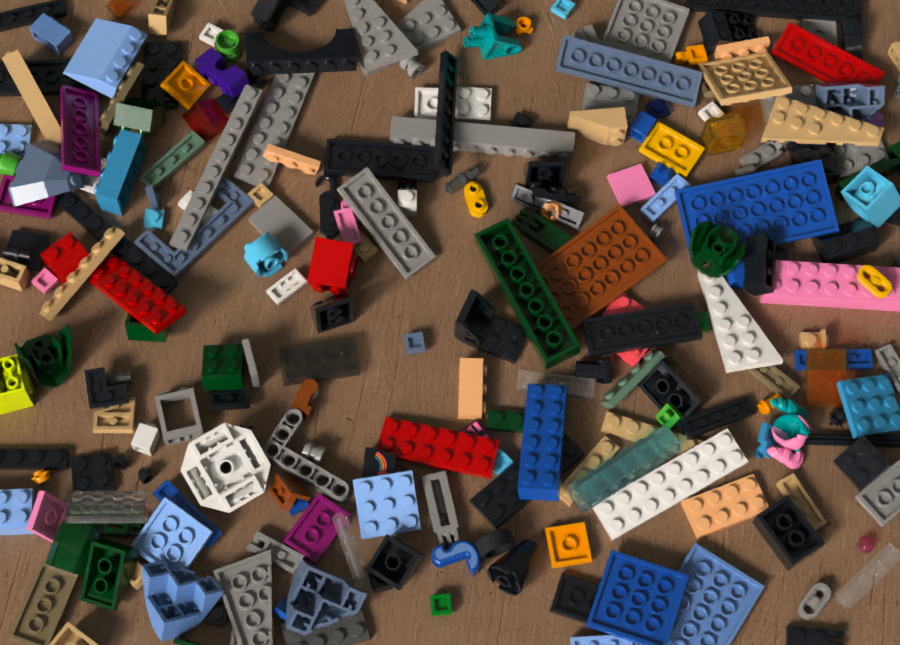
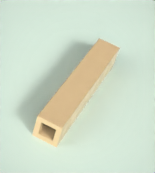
(33, 97)

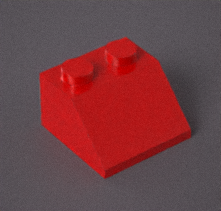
(64, 256)

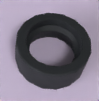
(495, 543)

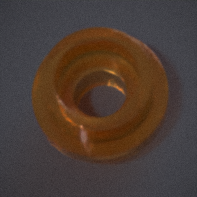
(554, 208)

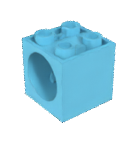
(872, 197)

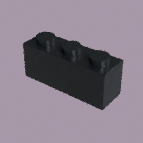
(760, 264)

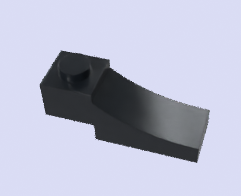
(852, 36)

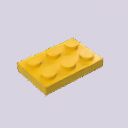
(671, 149)

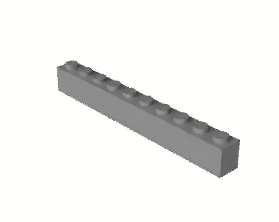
(487, 138)

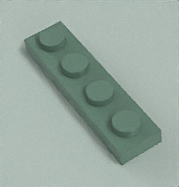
(172, 160)
(628, 382)

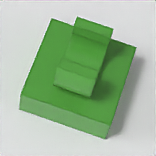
(669, 415)

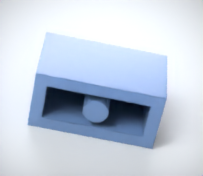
(51, 33)

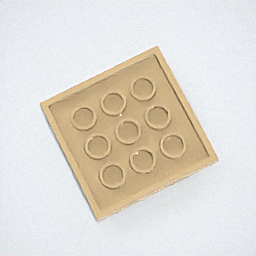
(744, 78)

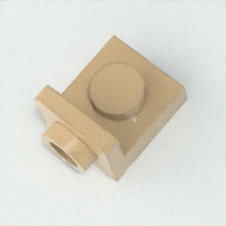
(813, 340)

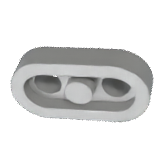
(813, 601)

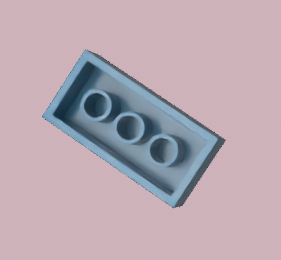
(120, 172)

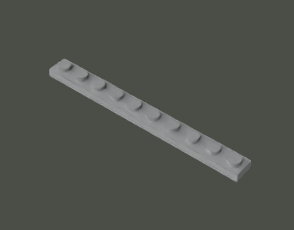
(216, 168)

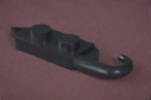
(328, 204)

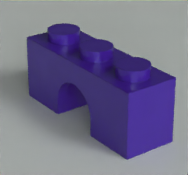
(213, 67)

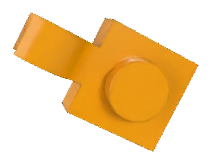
(692, 54)

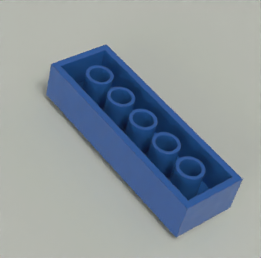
(543, 442)

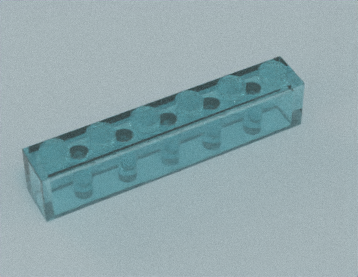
(624, 468)

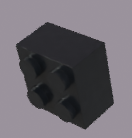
(862, 463)

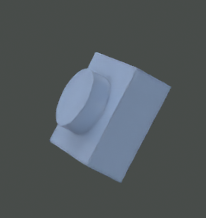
(153, 197)
(414, 343)

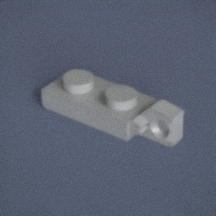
(764, 154)

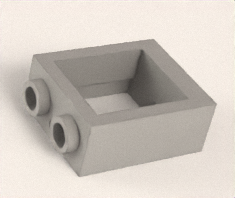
(183, 434)

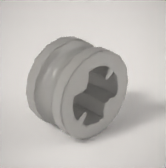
(655, 232)

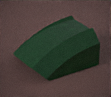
(72, 547)

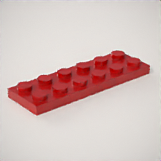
(823, 58)
(136, 294)
(439, 447)

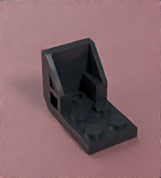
(486, 331)

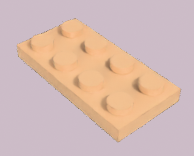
(725, 506)

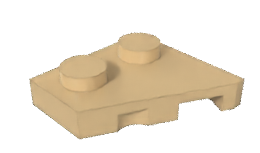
(115, 418)

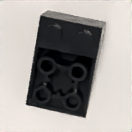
(725, 28)

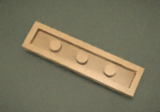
(600, 453)

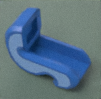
(458, 551)

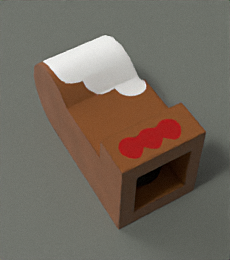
(305, 396)

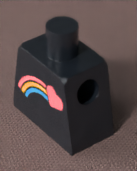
(379, 462)

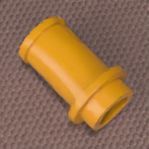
(766, 406)

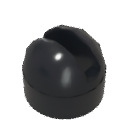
(121, 461)
(146, 475)

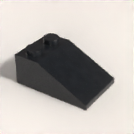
(547, 172)
(332, 313)

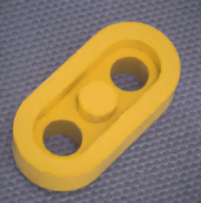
(474, 198)
(875, 281)

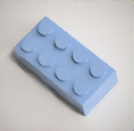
(16, 510)

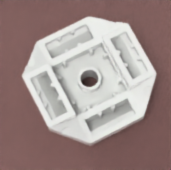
(247, 467)

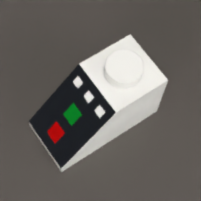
(407, 198)

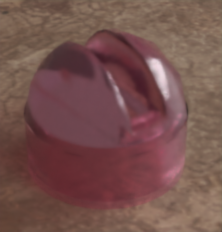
(865, 549)

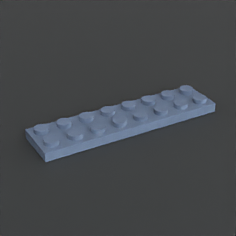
(628, 71)

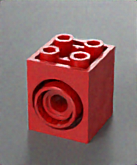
(332, 266)

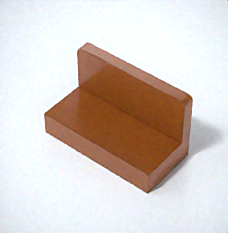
(286, 490)

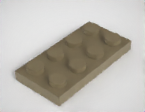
(124, 91)
(44, 606)

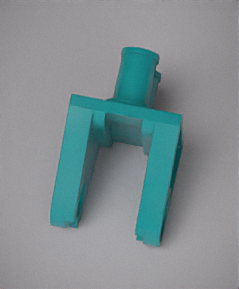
(488, 39)

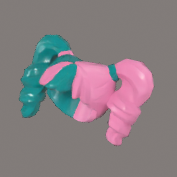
(789, 432)

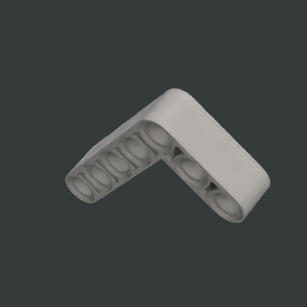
(301, 463)

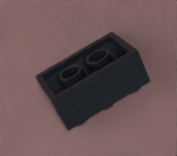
(852, 240)
(672, 384)

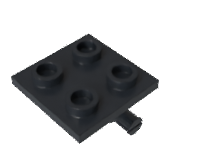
(26, 249)

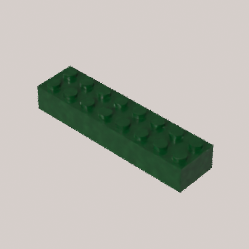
(527, 293)

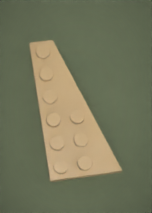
(813, 125)

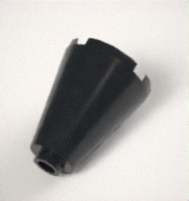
(514, 567)

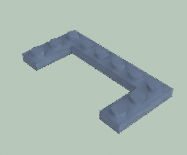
(177, 262)

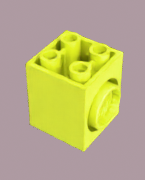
(14, 385)

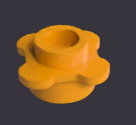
(523, 21)
(41, 476)

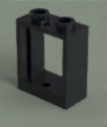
(269, 13)

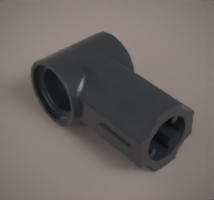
(600, 371)

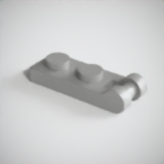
(281, 555)

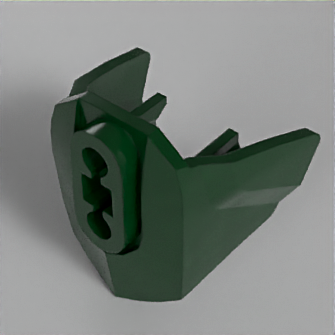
(707, 239)
(58, 356)

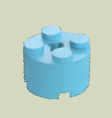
(265, 255)

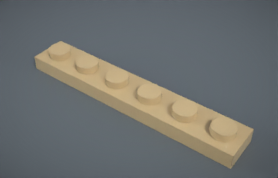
(79, 276)
(635, 430)

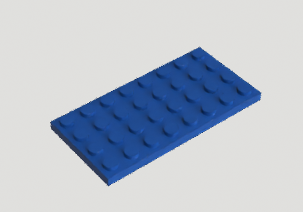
(782, 202)

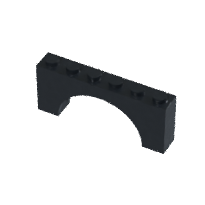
(334, 57)

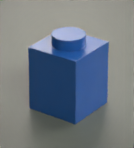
(642, 126)

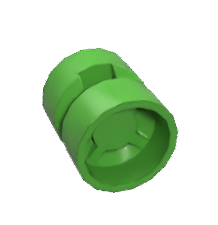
(228, 45)

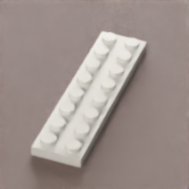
(670, 484)

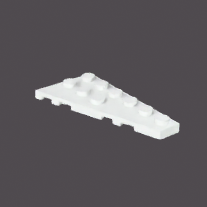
(737, 334)

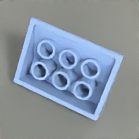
(106, 55)

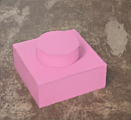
(45, 281)

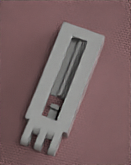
(440, 502)

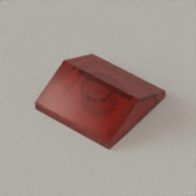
(206, 119)

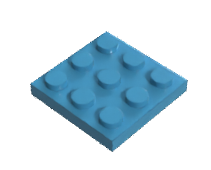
(870, 405)

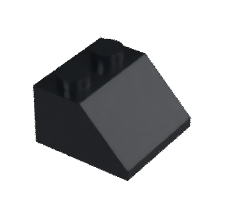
(395, 561)

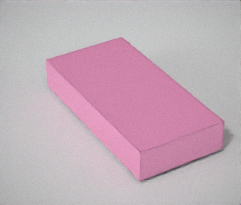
(347, 226)

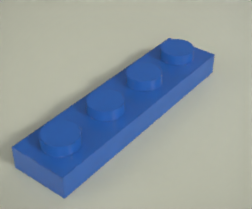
(855, 359)
(168, 490)

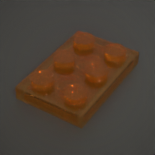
(823, 371)

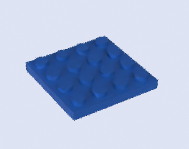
(637, 600)

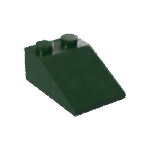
(108, 573)

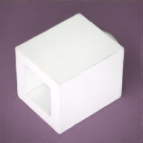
(145, 438)

